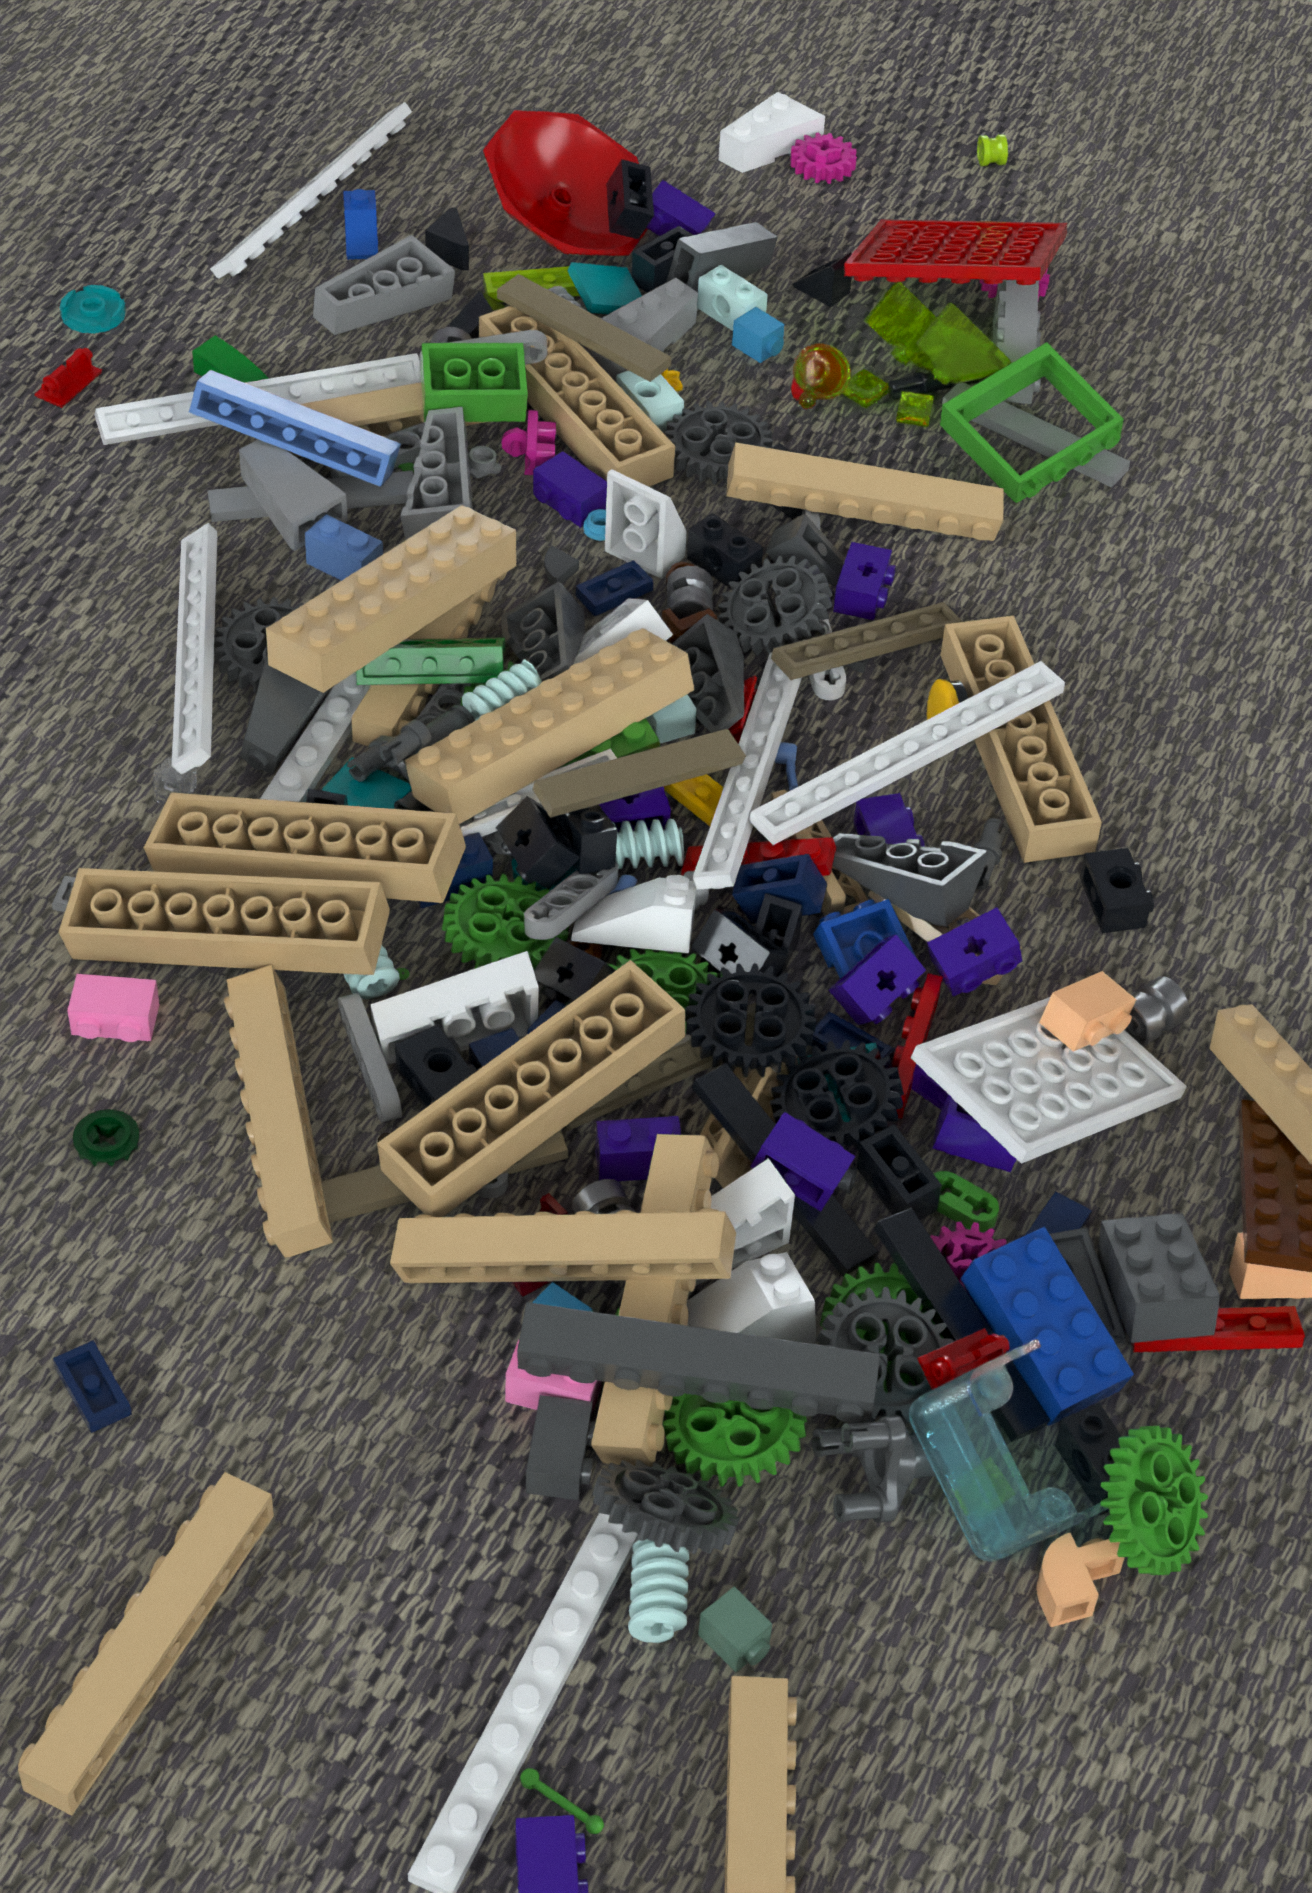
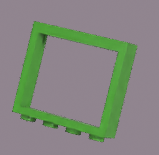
(1008, 381)

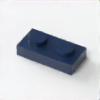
(614, 588)
(92, 1386)

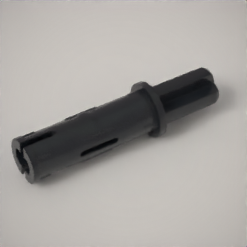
(918, 383)

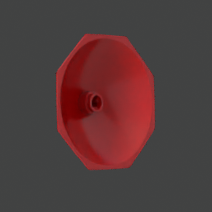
(555, 178)

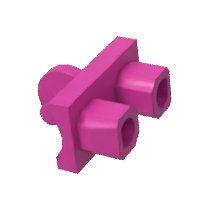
(535, 443)

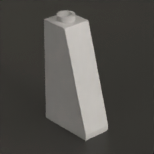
(289, 490)

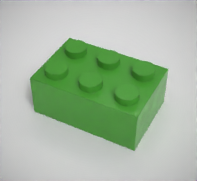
(478, 377)

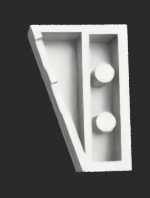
(767, 132)
(759, 1210)

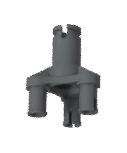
(393, 750)
(889, 1461)

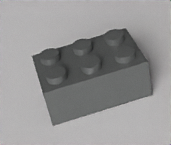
(1158, 1278)

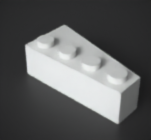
(462, 1006)

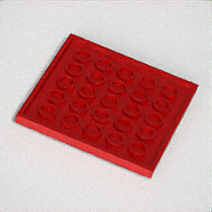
(957, 251)

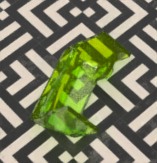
(941, 345)

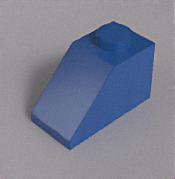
(360, 224)

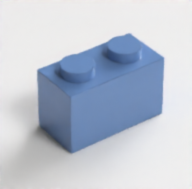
(339, 547)

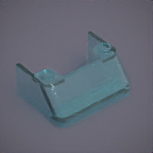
(978, 1468)

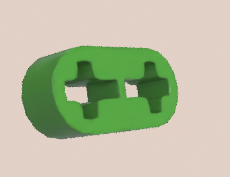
(964, 1199)

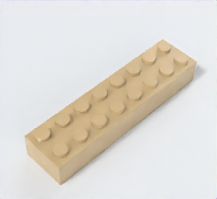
(588, 405)
(390, 598)
(549, 725)
(1028, 755)
(221, 835)
(225, 921)
(531, 1090)

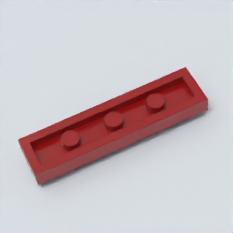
(819, 849)
(916, 1032)
(1240, 1330)

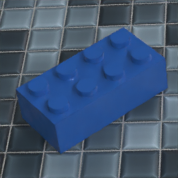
(1033, 1295)

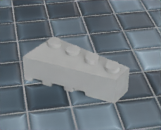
(384, 287)
(654, 318)
(1017, 327)
(440, 471)

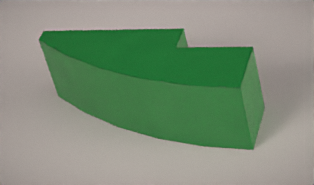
(225, 359)

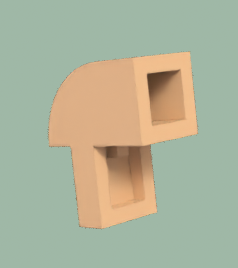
(1068, 1575)

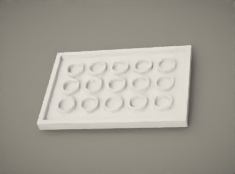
(1039, 1091)

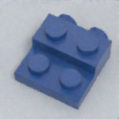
(852, 935)

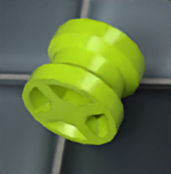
(992, 150)

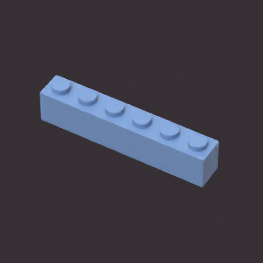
(294, 427)

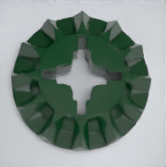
(106, 1123)

